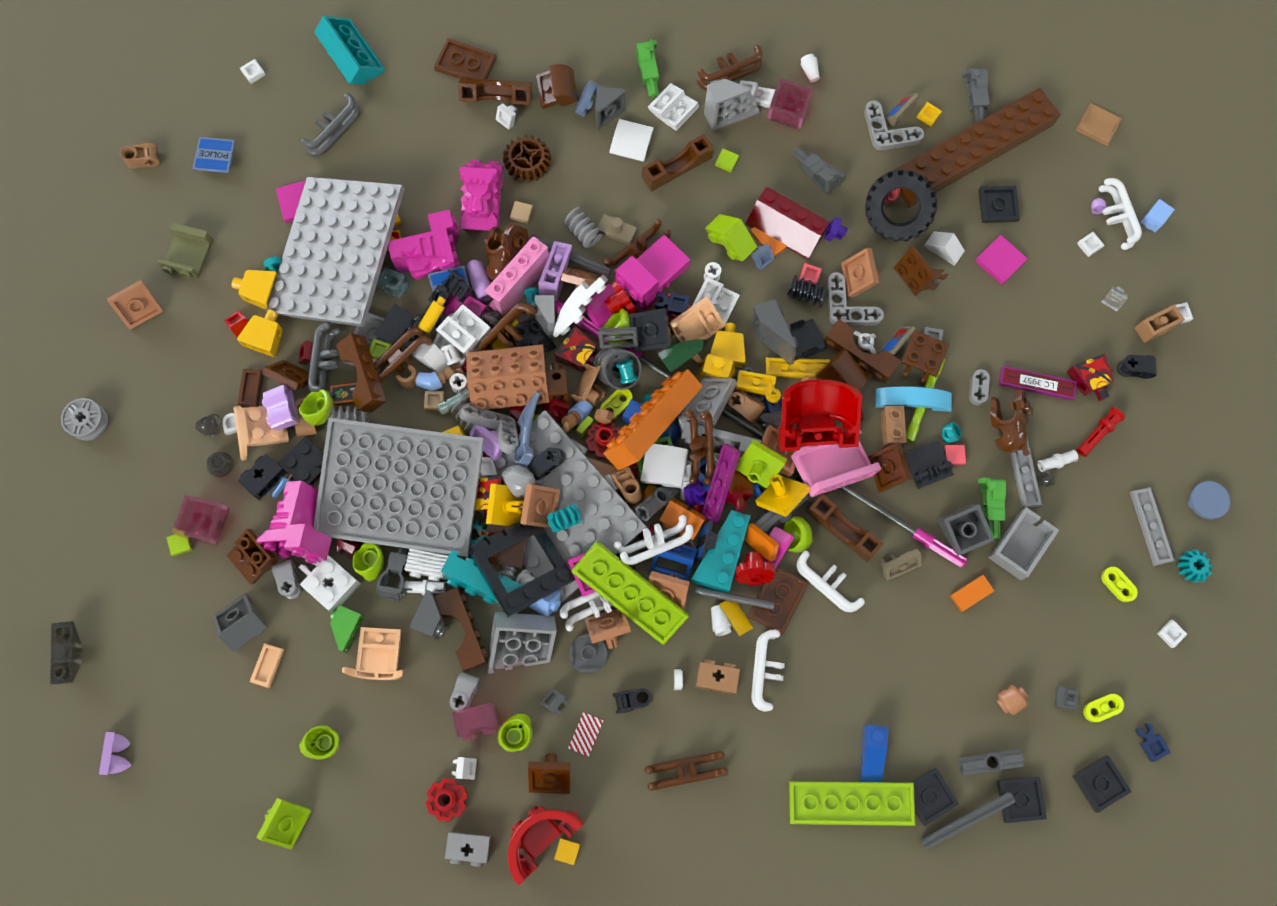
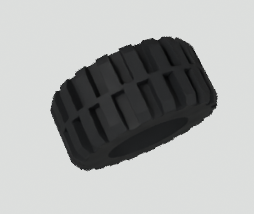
(919, 223)

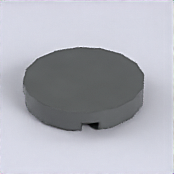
(587, 656)

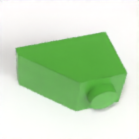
(345, 626)

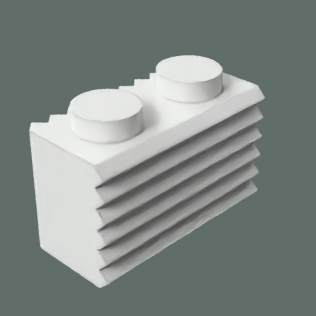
(425, 563)

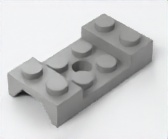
(720, 437)

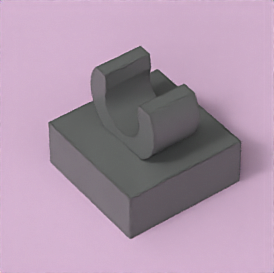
(1066, 698)
(553, 701)

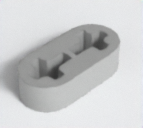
(983, 387)

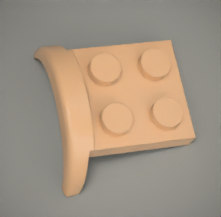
(697, 323)
(254, 429)
(377, 655)

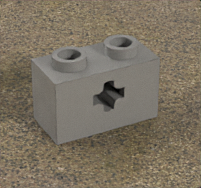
(480, 844)

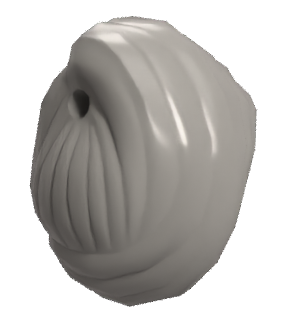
(516, 479)

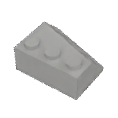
(728, 103)
(520, 640)

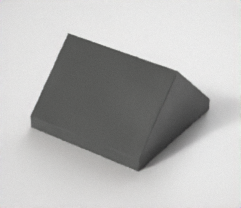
(609, 104)

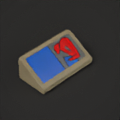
(901, 109)
(898, 339)

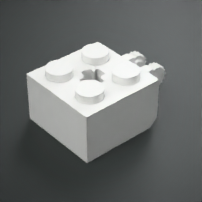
(317, 583)

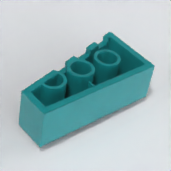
(719, 564)
(467, 575)

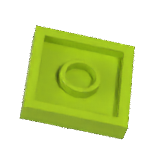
(760, 463)
(283, 823)

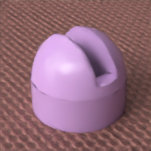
(1098, 206)

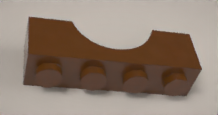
(483, 89)
(661, 172)
(878, 365)
(368, 391)
(831, 518)
(470, 653)

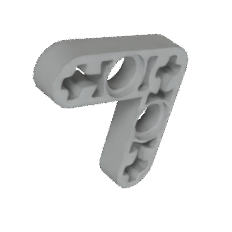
(883, 133)
(841, 307)
(502, 423)

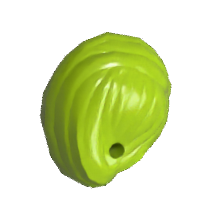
(618, 320)
(316, 407)
(801, 532)
(368, 561)
(512, 737)
(325, 741)

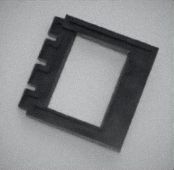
(533, 590)

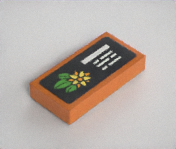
(343, 393)

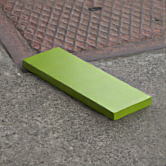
(630, 592)
(852, 803)

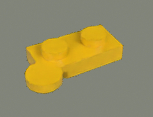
(758, 384)

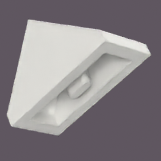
(946, 246)
(431, 357)

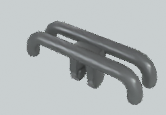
(334, 129)
(321, 359)

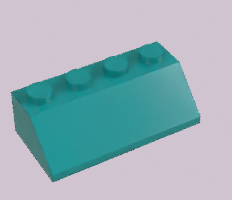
(348, 50)

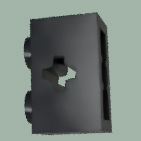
(261, 486)

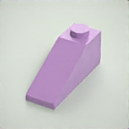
(556, 264)

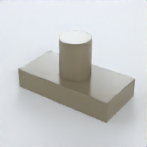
(616, 229)

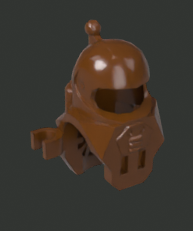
(503, 246)
(1014, 429)

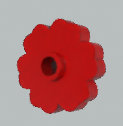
(619, 300)
(596, 434)
(754, 570)
(436, 802)

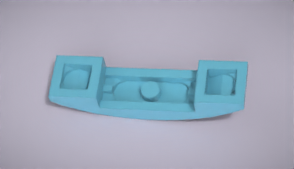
(914, 397)

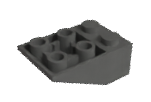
(774, 330)

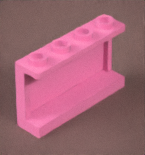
(518, 276)
(832, 467)

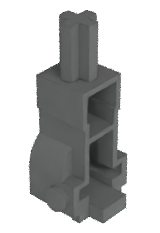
(977, 87)
(825, 177)
(396, 566)

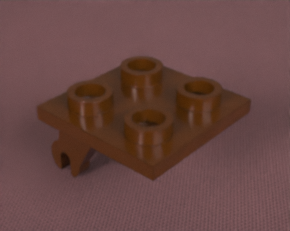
(917, 272)
(924, 354)
(511, 556)

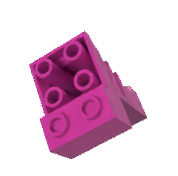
(481, 195)
(429, 250)
(652, 271)
(292, 526)

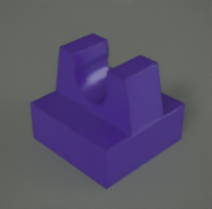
(835, 230)
(694, 493)

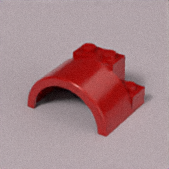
(813, 409)
(536, 835)

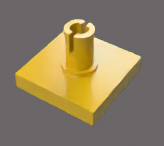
(782, 495)
(503, 506)

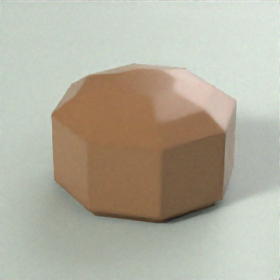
(604, 416)

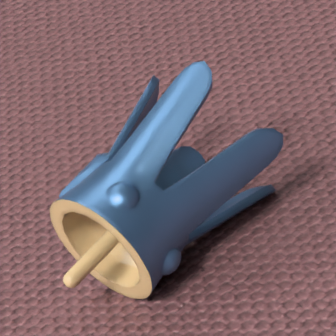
(281, 485)

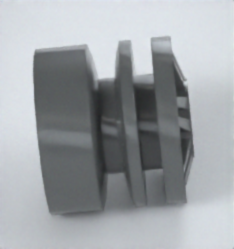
(607, 358)

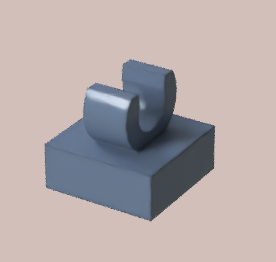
(763, 256)

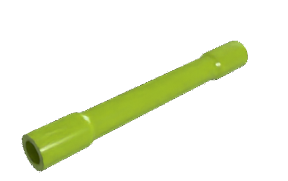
(913, 427)

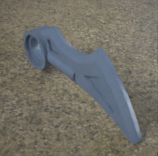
(523, 452)

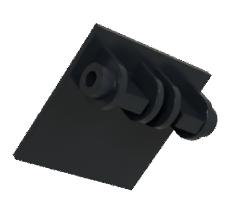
(396, 324)
(532, 335)
(928, 464)

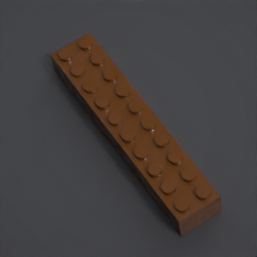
(982, 142)

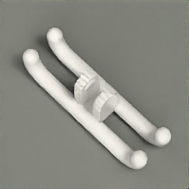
(1124, 208)
(655, 542)
(824, 587)
(596, 604)
(759, 670)

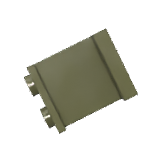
(186, 251)

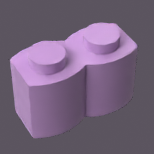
(280, 407)

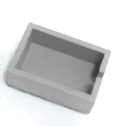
(1023, 544)

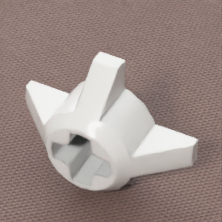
(865, 341)

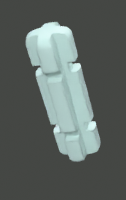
(445, 406)

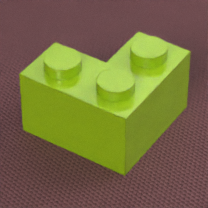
(733, 235)

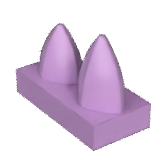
(112, 763)

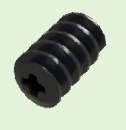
(808, 291)

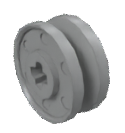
(84, 419)

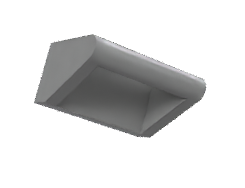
(545, 314)

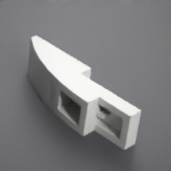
(572, 309)

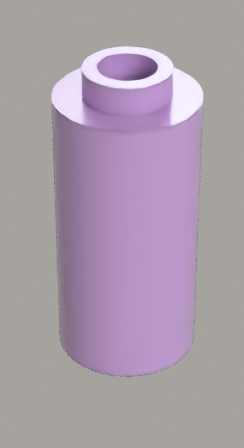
(478, 279)

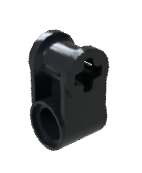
(1138, 366)
(543, 464)
(630, 700)

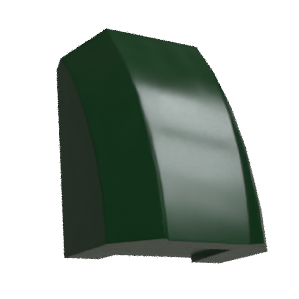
(680, 353)

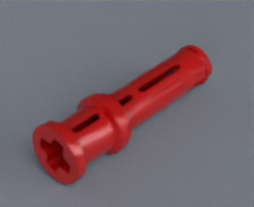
(1105, 426)

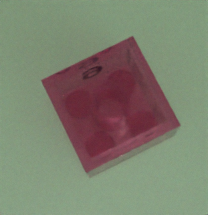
(790, 104)
(201, 520)
(476, 721)

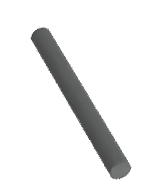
(735, 598)

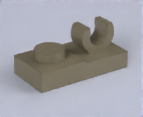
(901, 565)

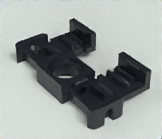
(452, 287)

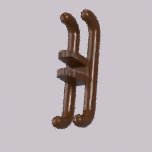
(732, 72)
(636, 247)
(505, 324)
(396, 356)
(701, 446)
(686, 770)

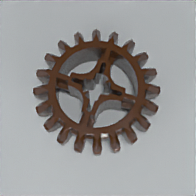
(520, 166)

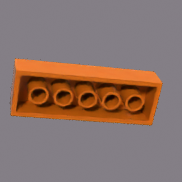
(652, 419)

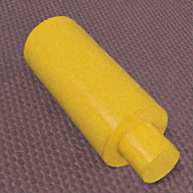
(432, 315)

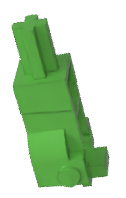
(648, 66)
(993, 503)

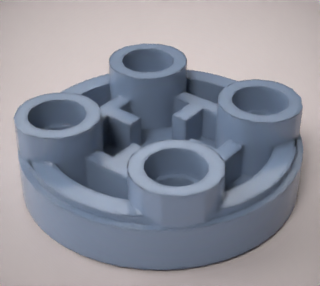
(585, 100)
(1209, 500)

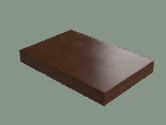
(464, 61)
(786, 592)

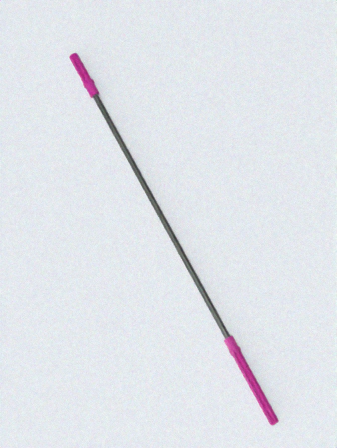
(928, 540)

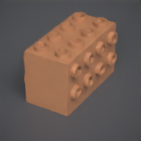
(506, 377)

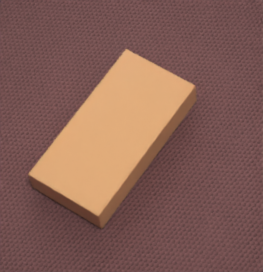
(267, 665)

